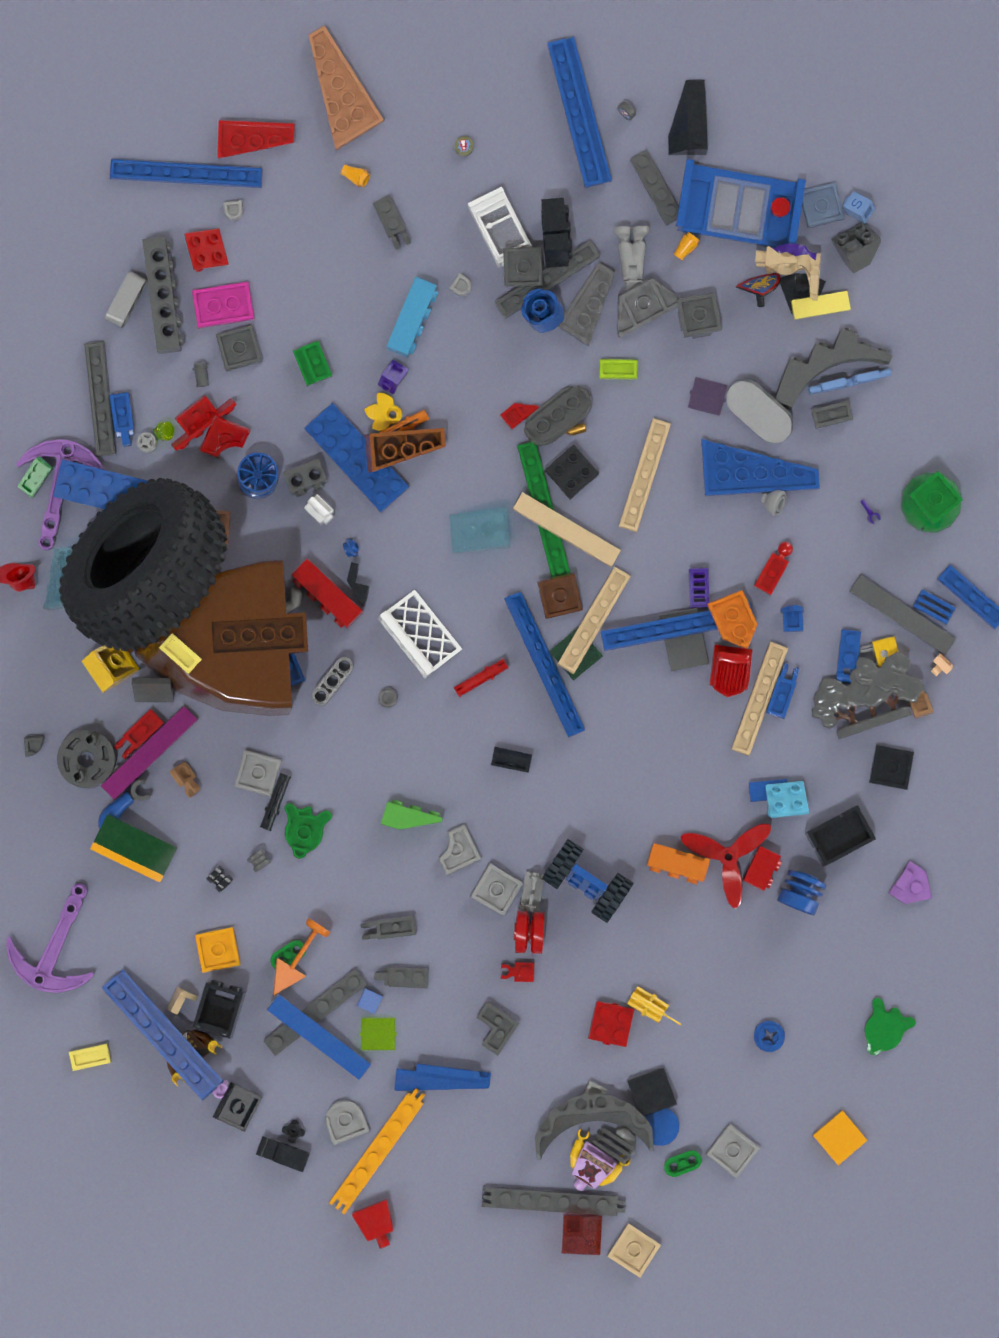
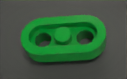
(287, 953)
(683, 1165)

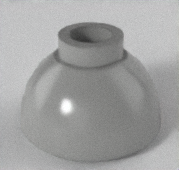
(774, 501)

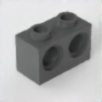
(303, 472)

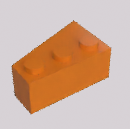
(677, 863)

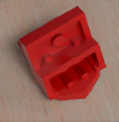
(730, 670)

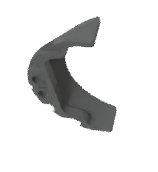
(592, 1108)

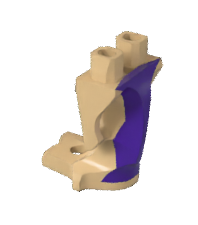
(790, 259)

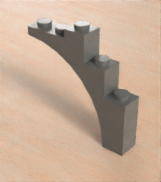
(845, 350)

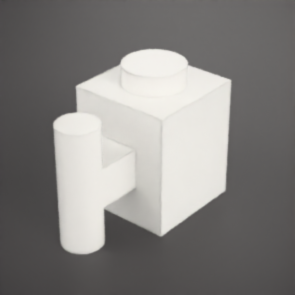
(319, 510)

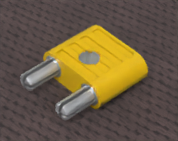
(881, 649)

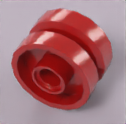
(529, 932)

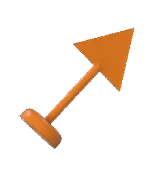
(287, 975)

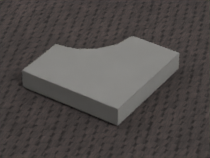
(460, 851)

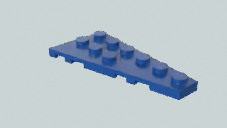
(745, 472)

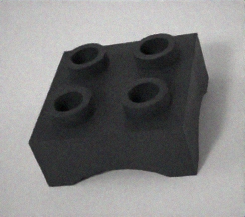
(571, 472)

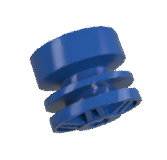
(801, 892)

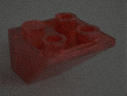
(581, 1234)

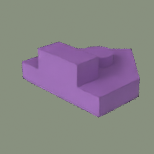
(911, 885)

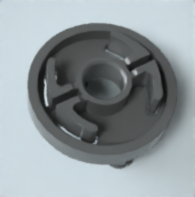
(89, 742)

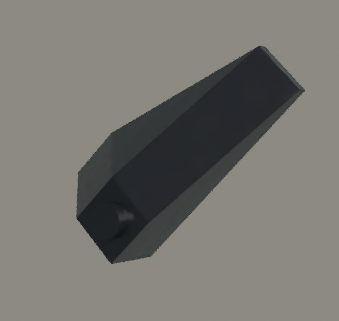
(689, 124)

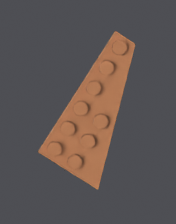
(345, 99)

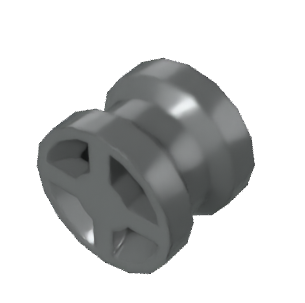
(259, 860)

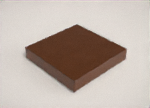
(559, 595)

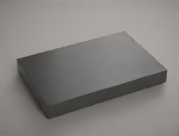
(686, 650)

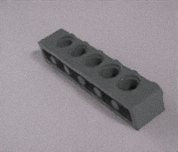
(151, 248)

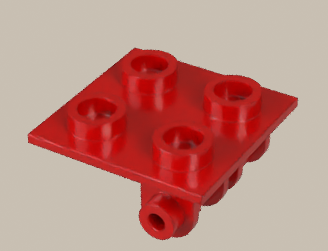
(206, 249)

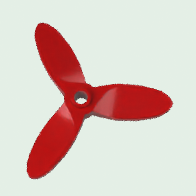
(714, 850)

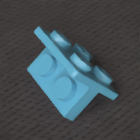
(786, 799)

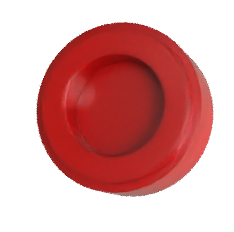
(780, 207)

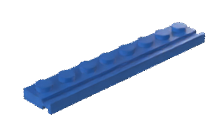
(579, 112)
(162, 1035)

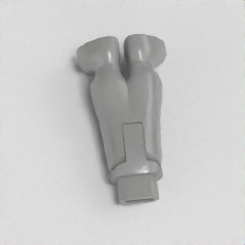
(632, 254)

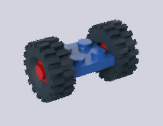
(591, 886)

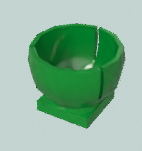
(931, 502)

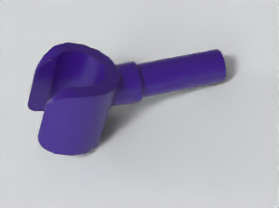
(870, 513)

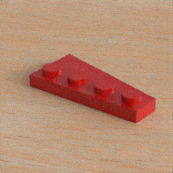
(247, 137)

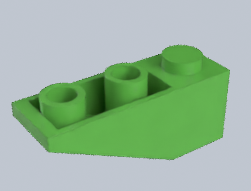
(402, 818)

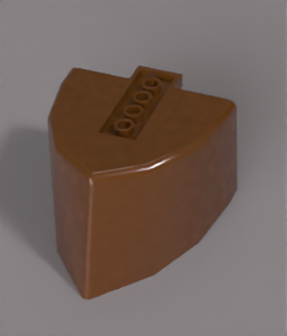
(242, 644)

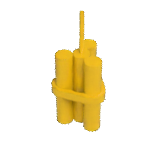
(649, 1005)

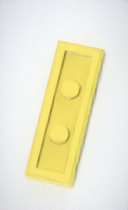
(825, 305)

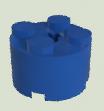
(542, 310)

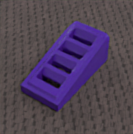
(698, 571)

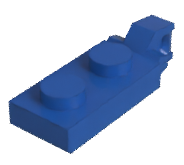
(122, 417)

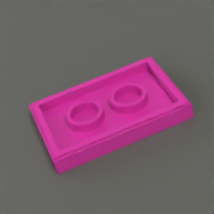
(223, 305)

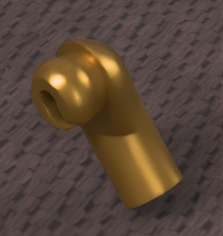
(577, 429)

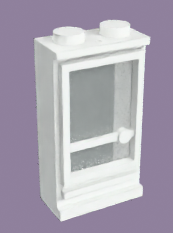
(498, 224)

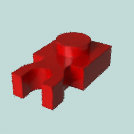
(521, 972)

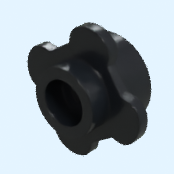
(298, 1131)

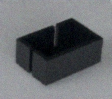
(556, 232)
(840, 836)

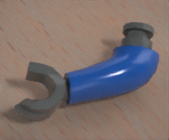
(120, 804)

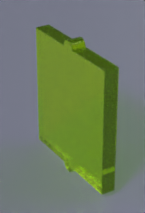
(377, 1033)

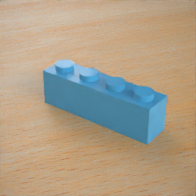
(411, 317)

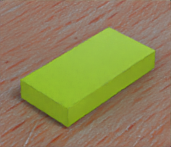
(618, 369)

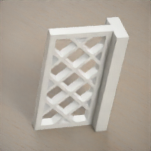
(405, 642)

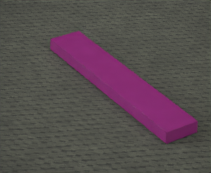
(149, 753)

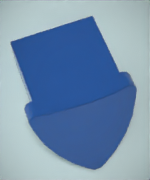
(792, 618)

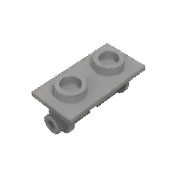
(532, 892)

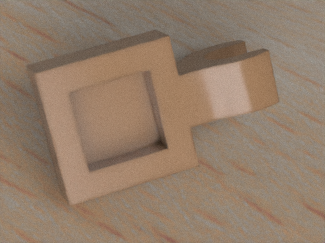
(184, 777)

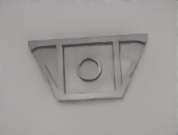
(643, 304)

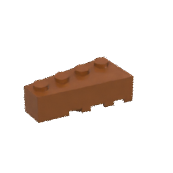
(395, 447)

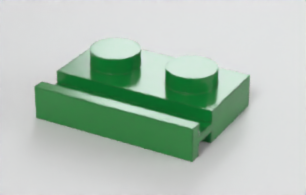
(312, 363)

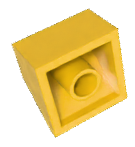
(109, 666)

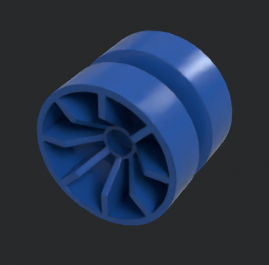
(257, 475)

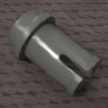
(200, 374)

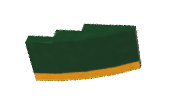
(133, 848)

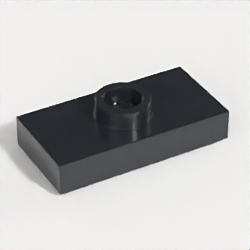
(511, 759)

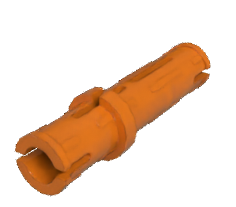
(421, 416)

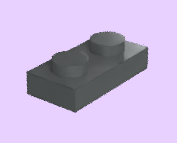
(832, 414)

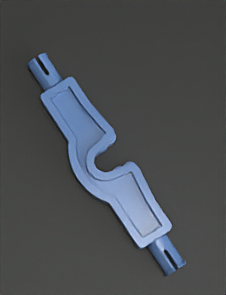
(845, 383)

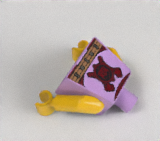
(592, 1165)

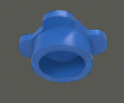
(351, 548)

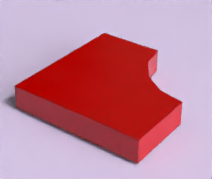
(223, 435)

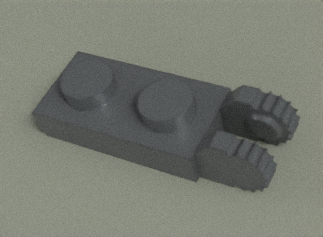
(391, 220)
(391, 928)

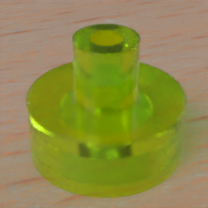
(164, 431)

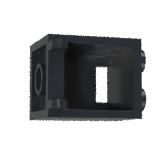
(216, 1013)

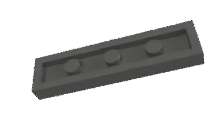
(655, 187)

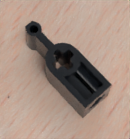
(283, 1154)

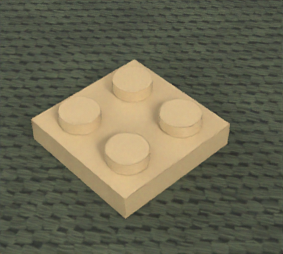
(634, 1250)

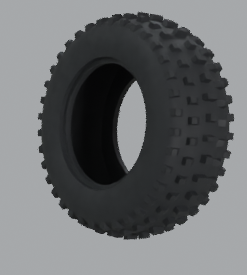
(143, 564)

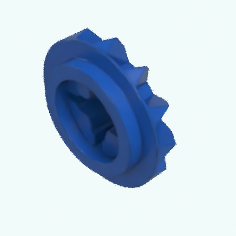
(771, 1027)

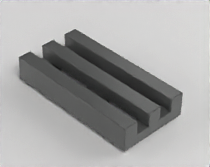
(600, 1137)

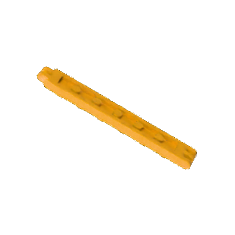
(378, 1150)

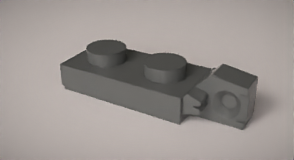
(404, 977)

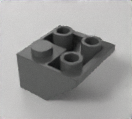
(857, 246)

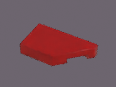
(517, 414)

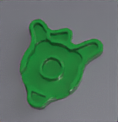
(303, 829)
(885, 1029)

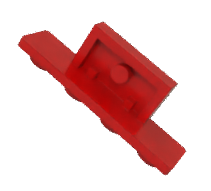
(198, 418)

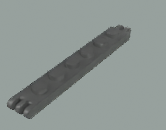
(552, 1201)

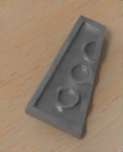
(586, 308)

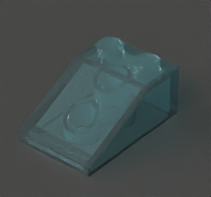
(479, 530)

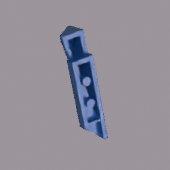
(440, 1078)

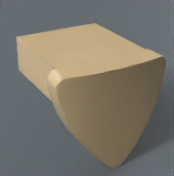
(178, 999)

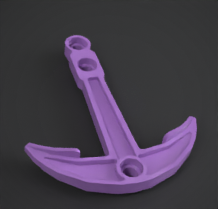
(56, 449)
(50, 956)

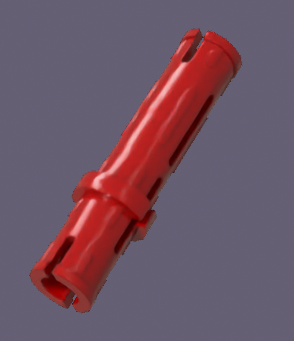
(481, 677)

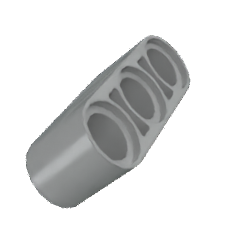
(126, 299)
(333, 672)

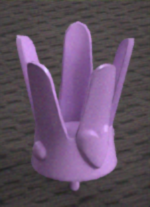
(221, 1089)

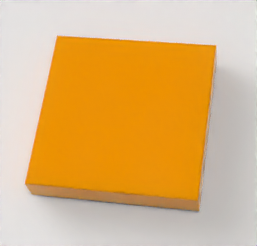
(217, 950)
(840, 1137)

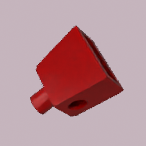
(375, 1222)

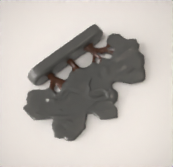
(868, 688)

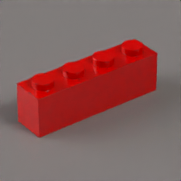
(327, 594)

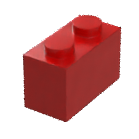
(762, 868)

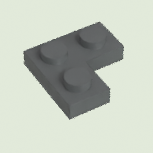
(501, 1025)

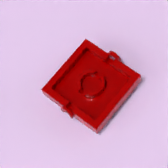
(611, 1023)

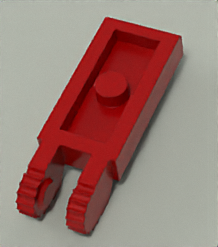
(140, 732)

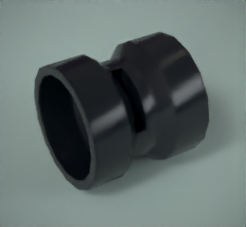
(218, 877)

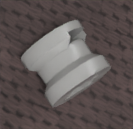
(148, 440)

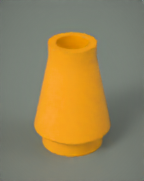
(356, 175)
(686, 245)

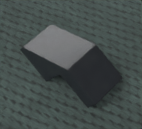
(361, 591)

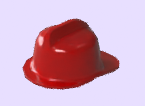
(18, 576)

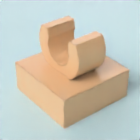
(941, 664)

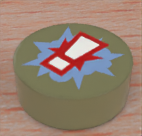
(464, 146)

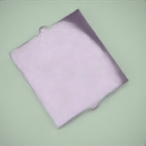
(707, 396)

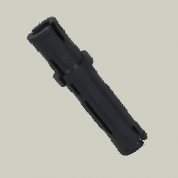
(267, 822)

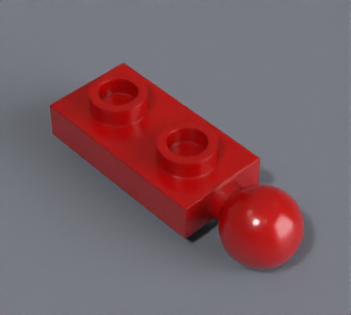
(774, 569)

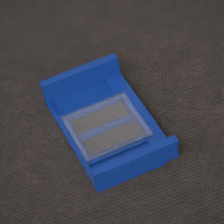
(738, 206)

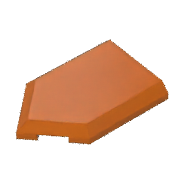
(734, 618)

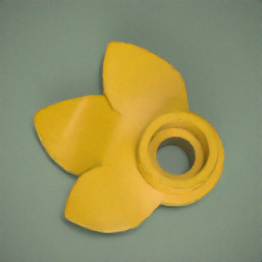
(380, 412)

